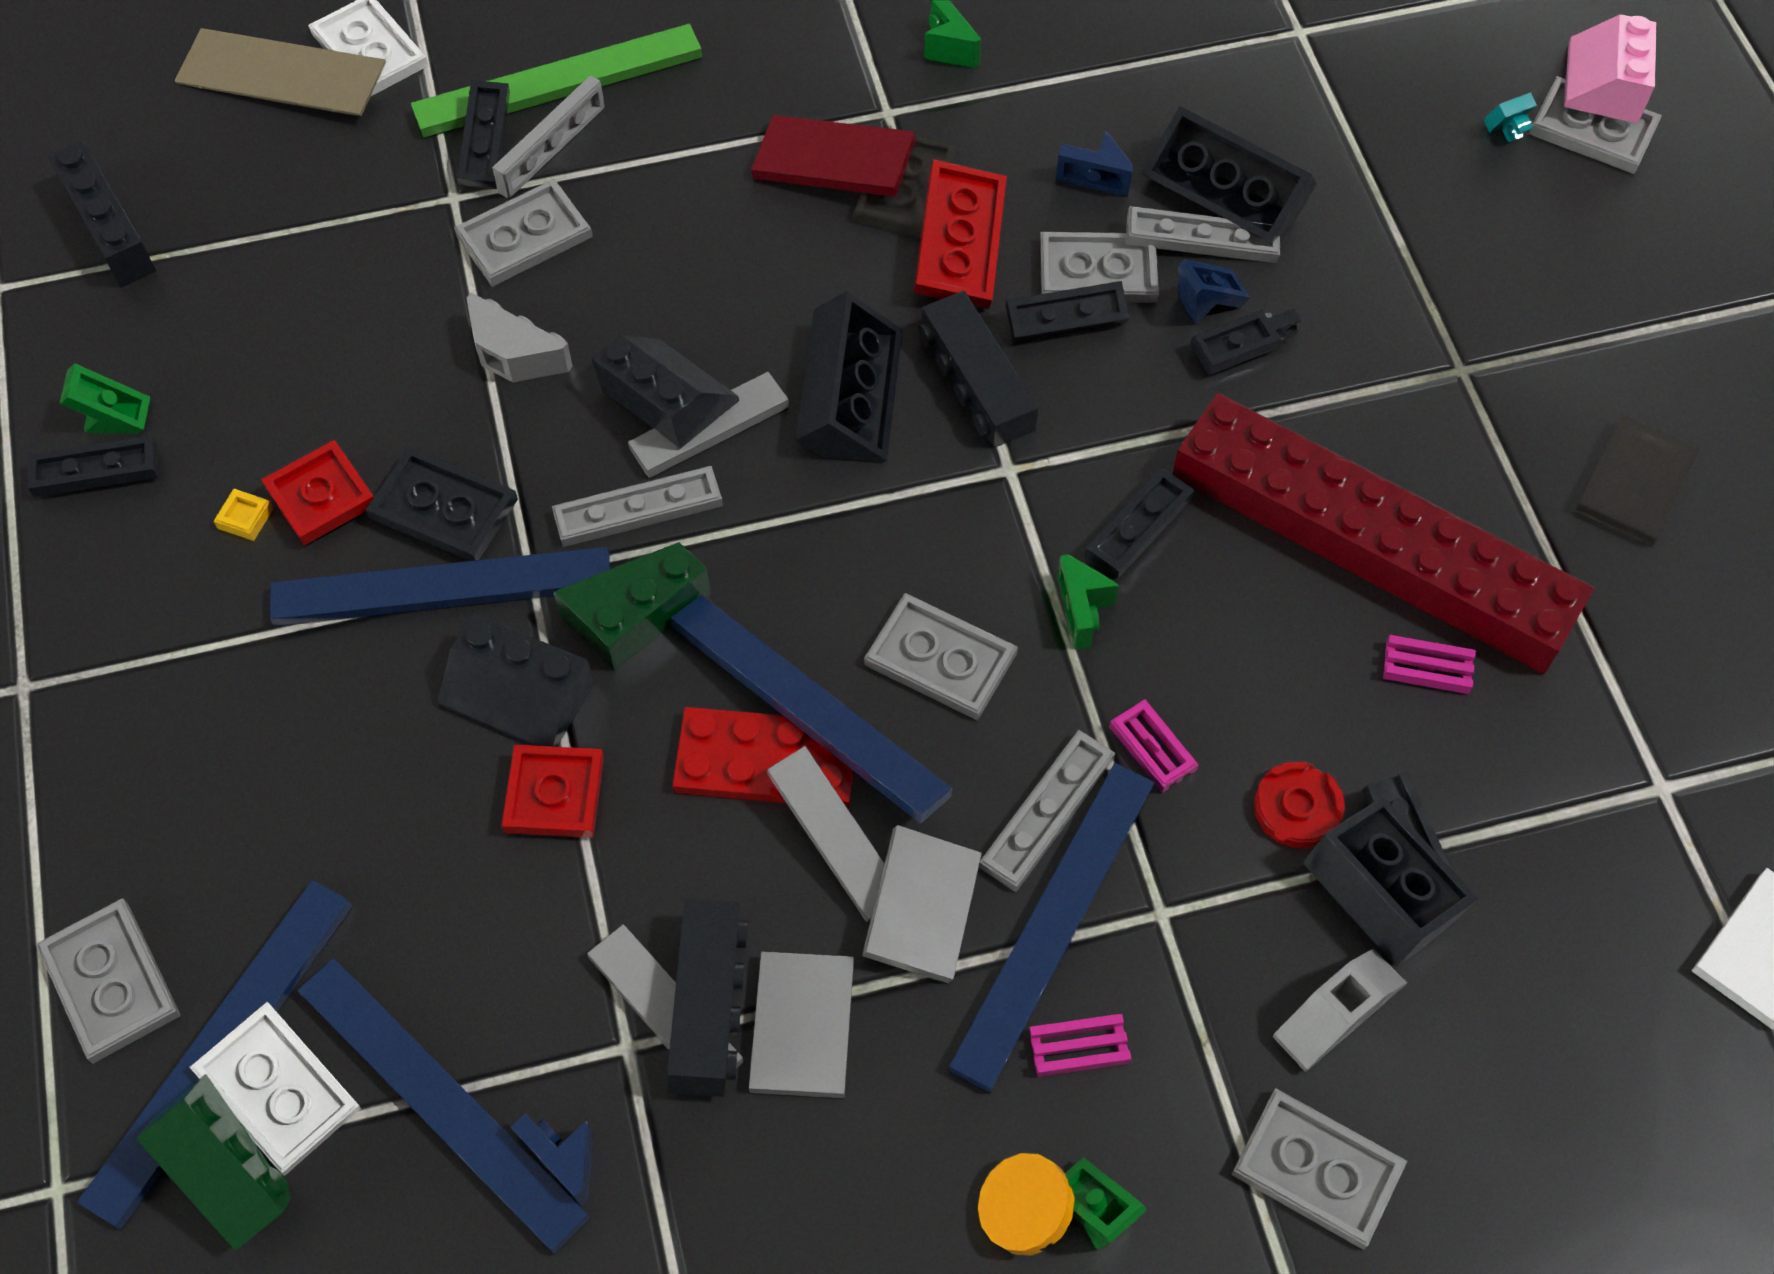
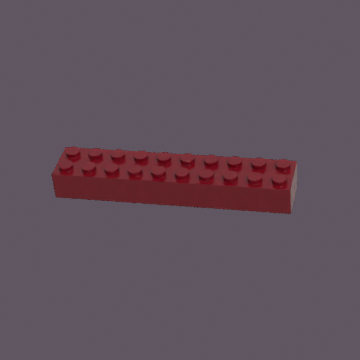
(1382, 533)

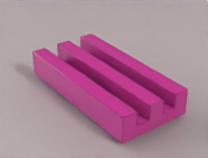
(1429, 657)
(1174, 773)
(1077, 1027)

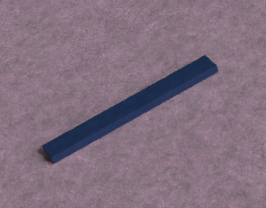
(432, 586)
(812, 709)
(1050, 929)
(270, 979)
(445, 1106)

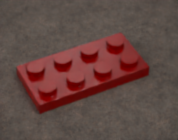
(960, 233)
(732, 750)

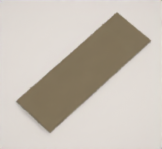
(280, 72)

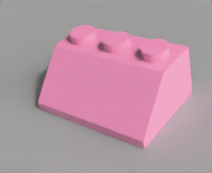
(1612, 68)

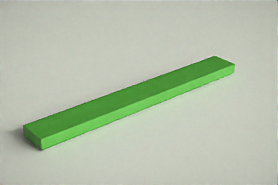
(564, 76)

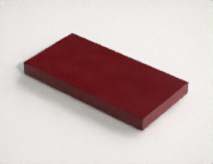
(834, 155)

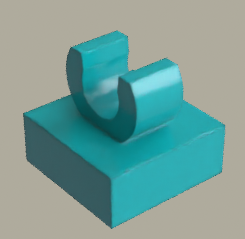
(1512, 117)

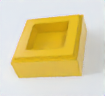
(243, 514)

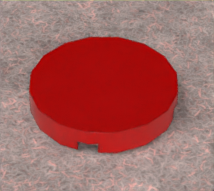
(1298, 804)

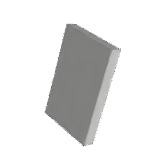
(1594, 135)
(523, 232)
(1092, 259)
(941, 656)
(922, 904)
(107, 980)
(802, 1025)
(1319, 1168)

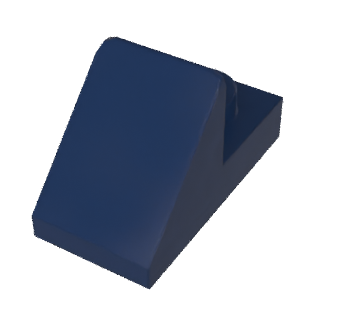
(1102, 170)
(1206, 285)
(566, 1163)

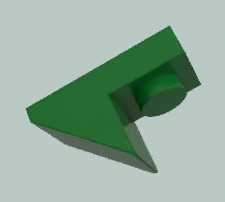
(951, 37)
(106, 403)
(1082, 593)
(1101, 1203)

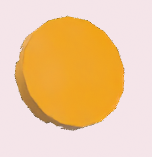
(1026, 1204)

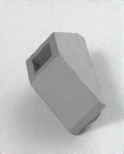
(514, 344)
(1338, 1008)

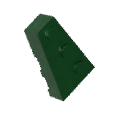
(632, 602)
(216, 1163)

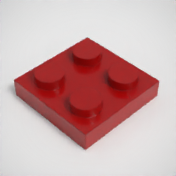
(318, 492)
(553, 791)

